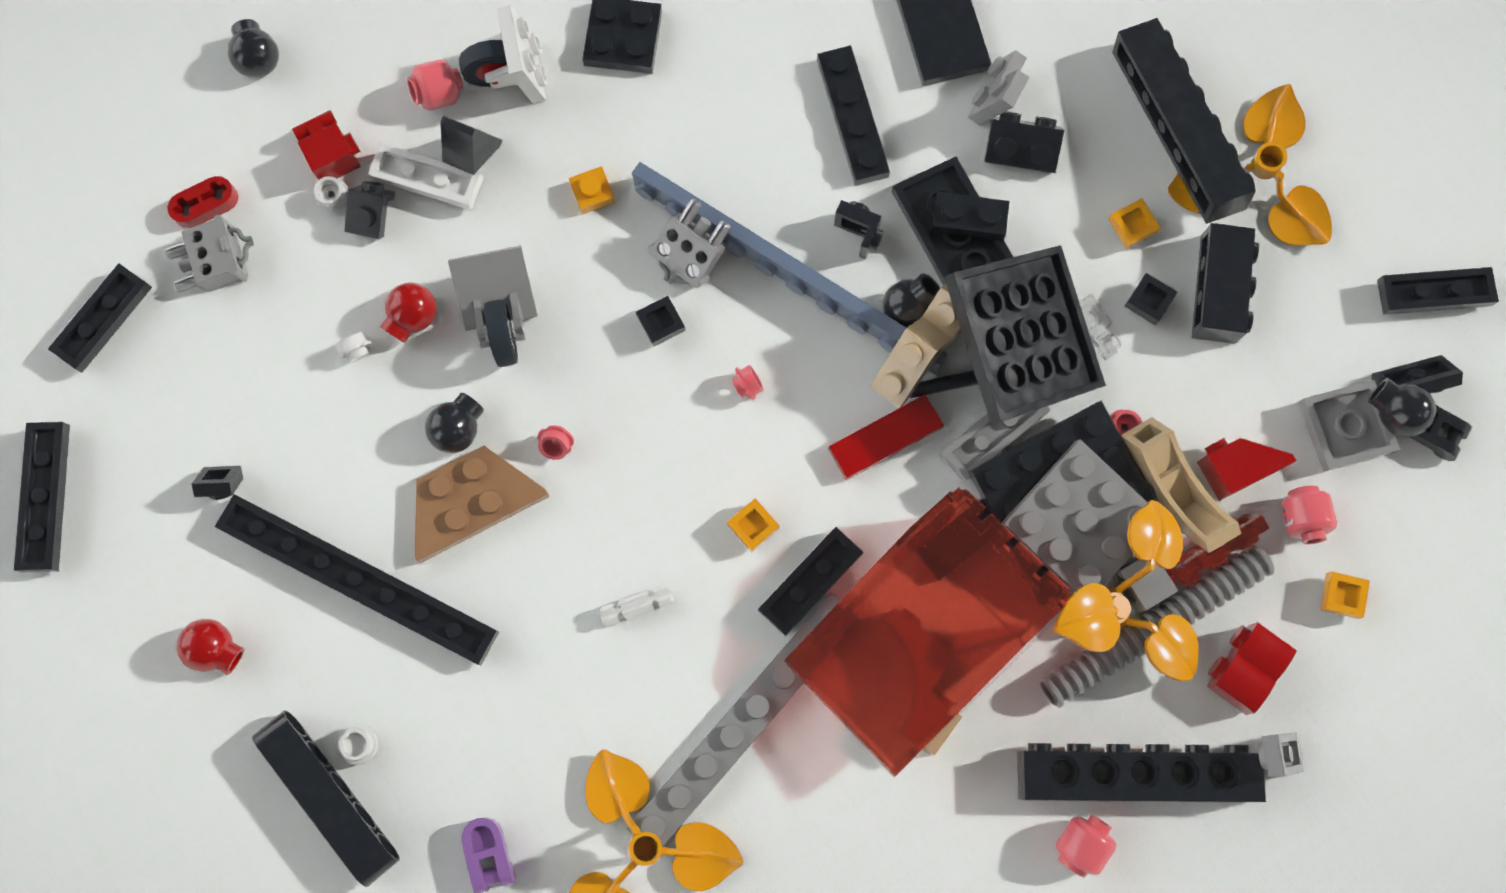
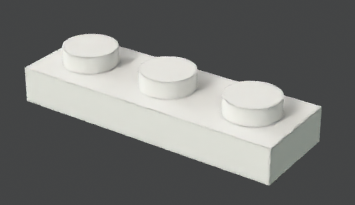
(424, 176)

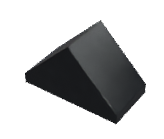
(466, 146)

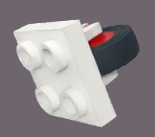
(507, 58)

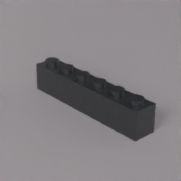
(1183, 121)

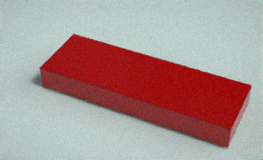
(885, 437)

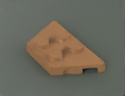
(468, 499)

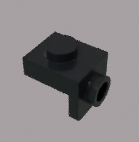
(367, 209)
(860, 221)

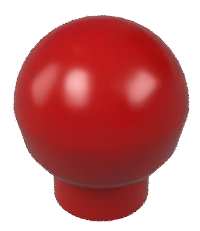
(408, 310)
(207, 647)

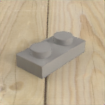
(1280, 754)

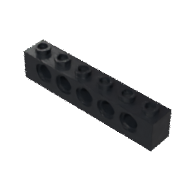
(1242, 781)

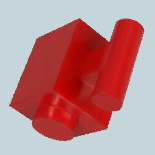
(327, 147)

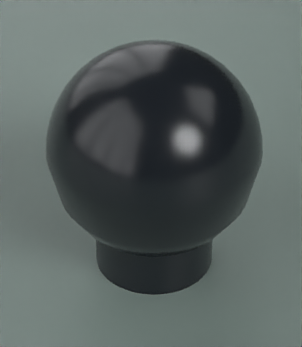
(252, 49)
(910, 299)
(1403, 408)
(453, 424)

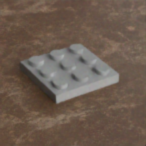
(1078, 518)

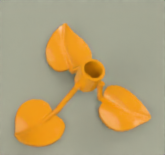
(1278, 124)
(1095, 613)
(702, 851)

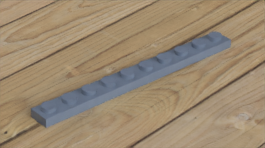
(772, 260)

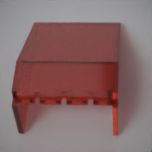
(928, 629)

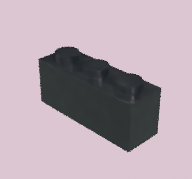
(1225, 283)

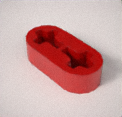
(202, 202)

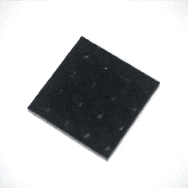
(1024, 332)
(1014, 473)

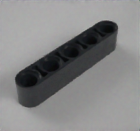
(326, 798)

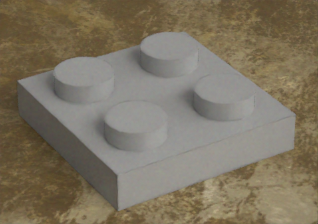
(1346, 426)

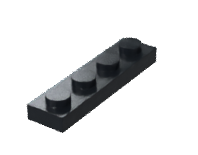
(853, 115)
(42, 497)

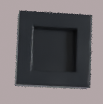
(1151, 299)
(660, 321)
(217, 482)

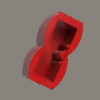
(1250, 668)

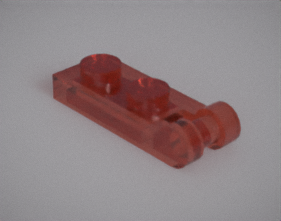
(1197, 559)

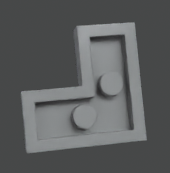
(1001, 89)

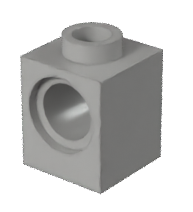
(1148, 590)

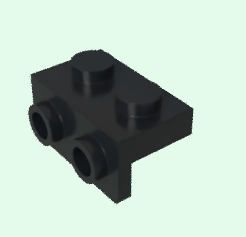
(1024, 142)

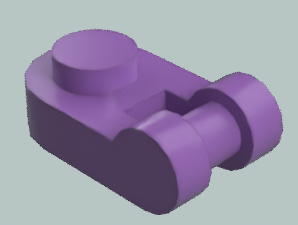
(481, 840)

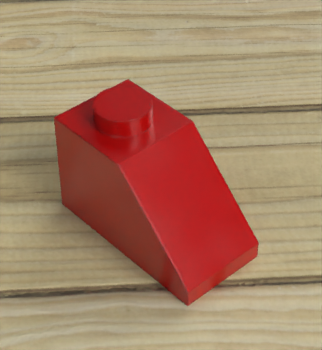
(1240, 465)

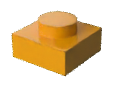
(591, 190)
(1134, 223)
(753, 525)
(1344, 595)

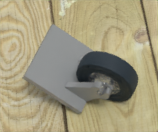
(495, 299)

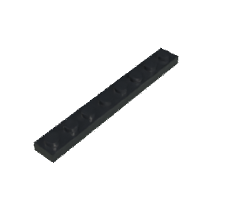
(357, 579)

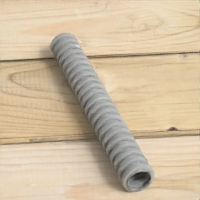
(1190, 604)

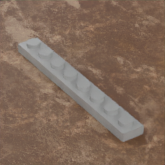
(727, 739)

